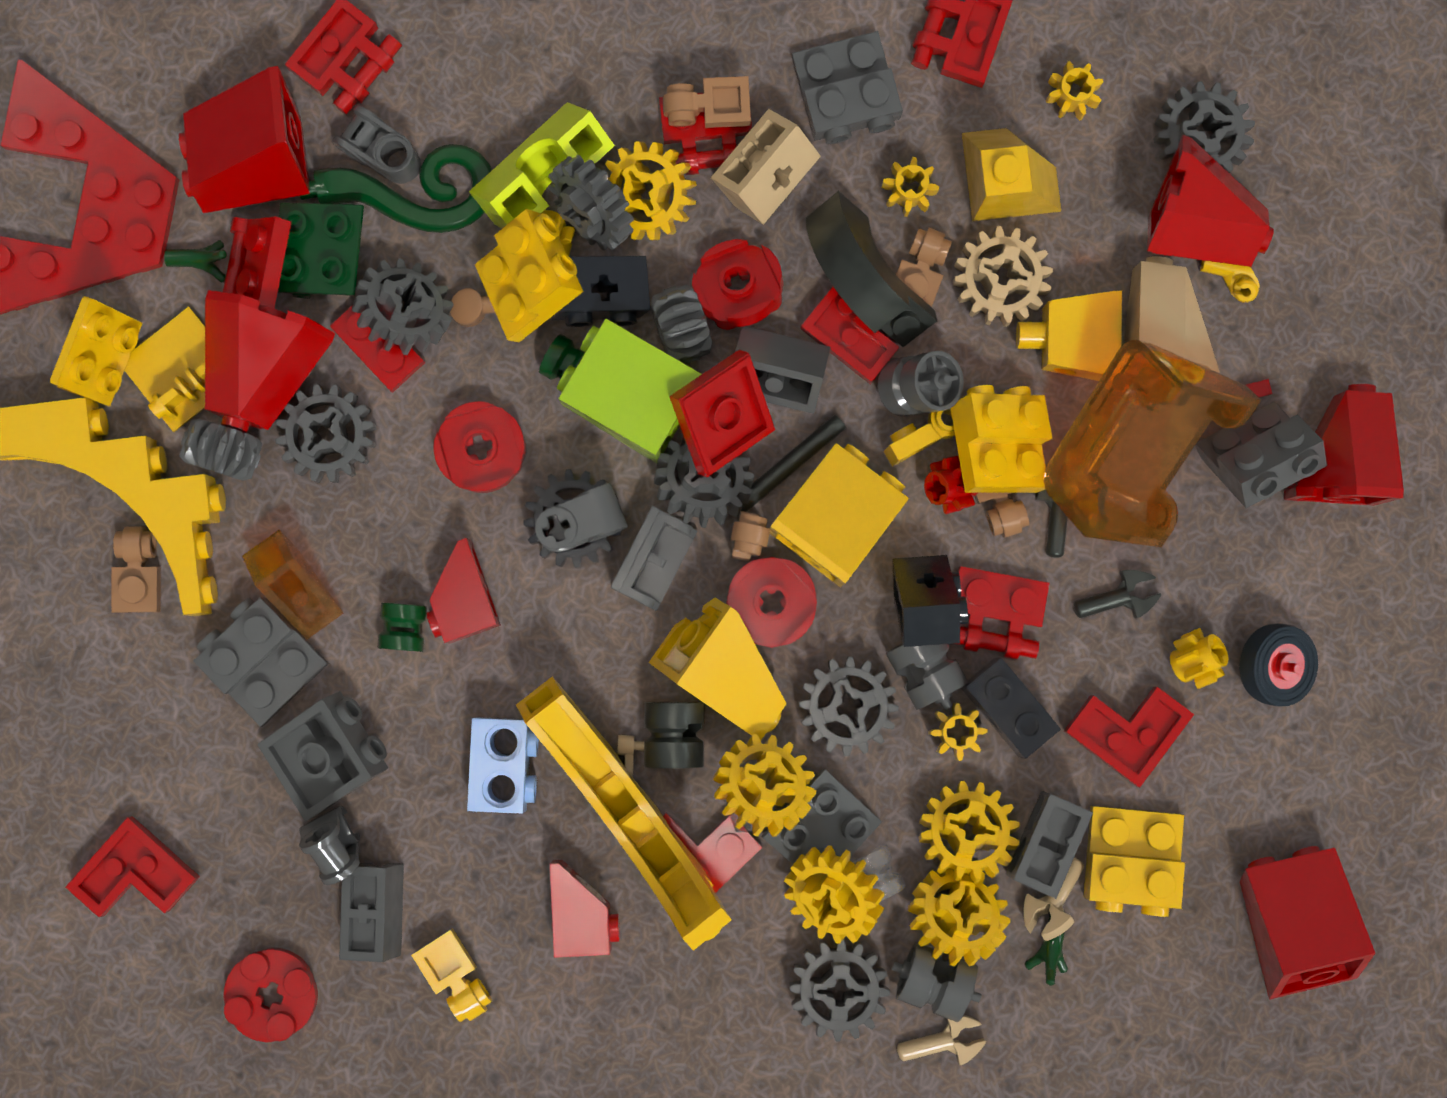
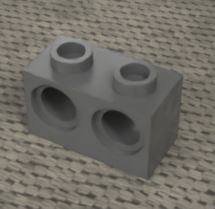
(1049, 844)

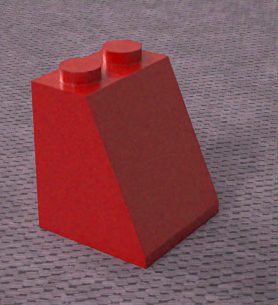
(245, 145)
(1305, 921)

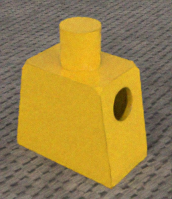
(1076, 334)

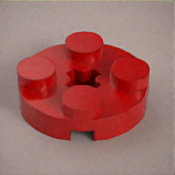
(743, 306)
(458, 434)
(771, 576)
(294, 984)

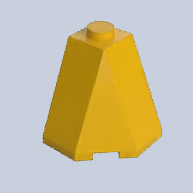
(1007, 176)
(722, 668)

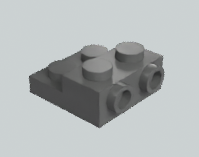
(847, 88)
(1263, 454)
(259, 659)
(324, 754)

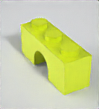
(525, 172)

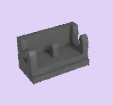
(654, 558)
(372, 913)

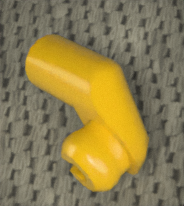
(1239, 279)

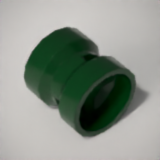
(559, 357)
(404, 617)

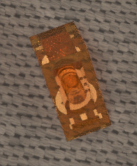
(291, 584)

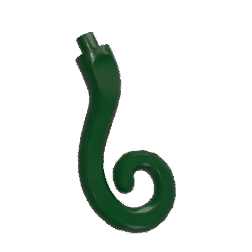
(350, 185)

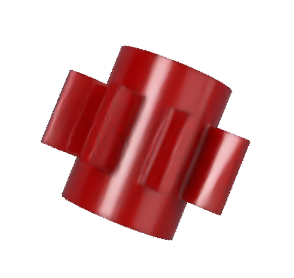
(946, 486)

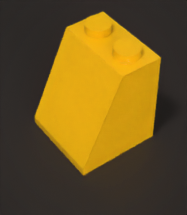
(839, 513)

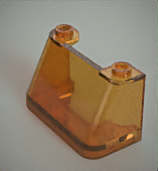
(1134, 440)

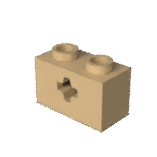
(766, 166)

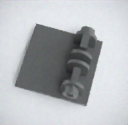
(833, 820)

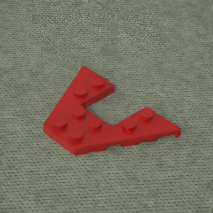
(122, 205)

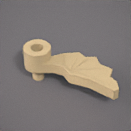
(626, 747)

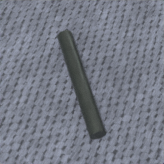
(794, 460)

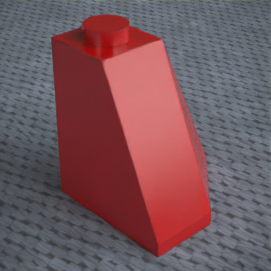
(1206, 212)
(256, 358)
(1359, 452)

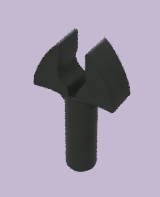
(1057, 527)
(1119, 597)

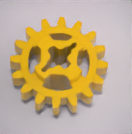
(663, 182)
(758, 787)
(987, 835)
(834, 894)
(944, 924)

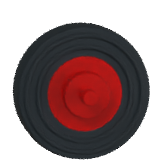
(1278, 664)

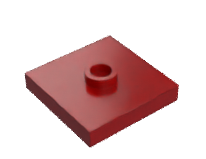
(722, 413)

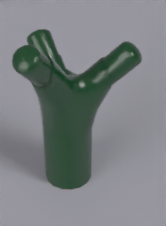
(198, 258)
(1052, 955)

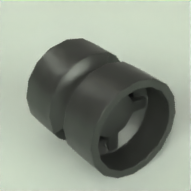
(674, 734)

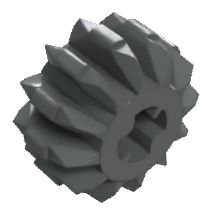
(681, 323)
(220, 449)

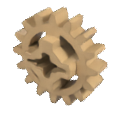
(1020, 280)

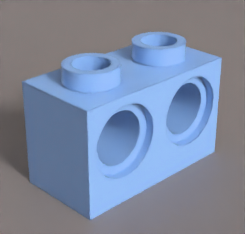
(488, 763)

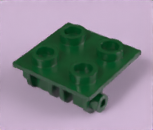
(321, 249)

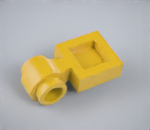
(911, 440)
(444, 965)

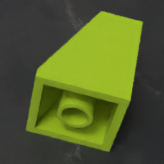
(626, 388)

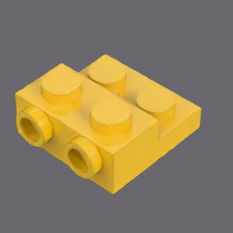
(528, 274)
(1001, 439)
(1134, 860)

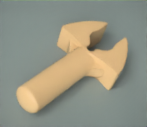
(1059, 920)
(943, 1041)

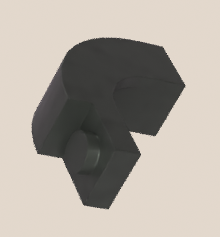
(859, 273)

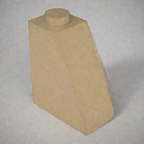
(1167, 311)

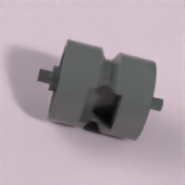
(920, 383)
(928, 673)
(936, 983)

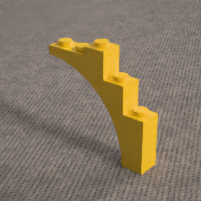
(131, 467)
(627, 812)

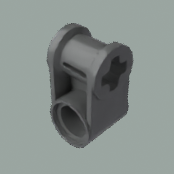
(373, 142)
(590, 518)
(331, 845)

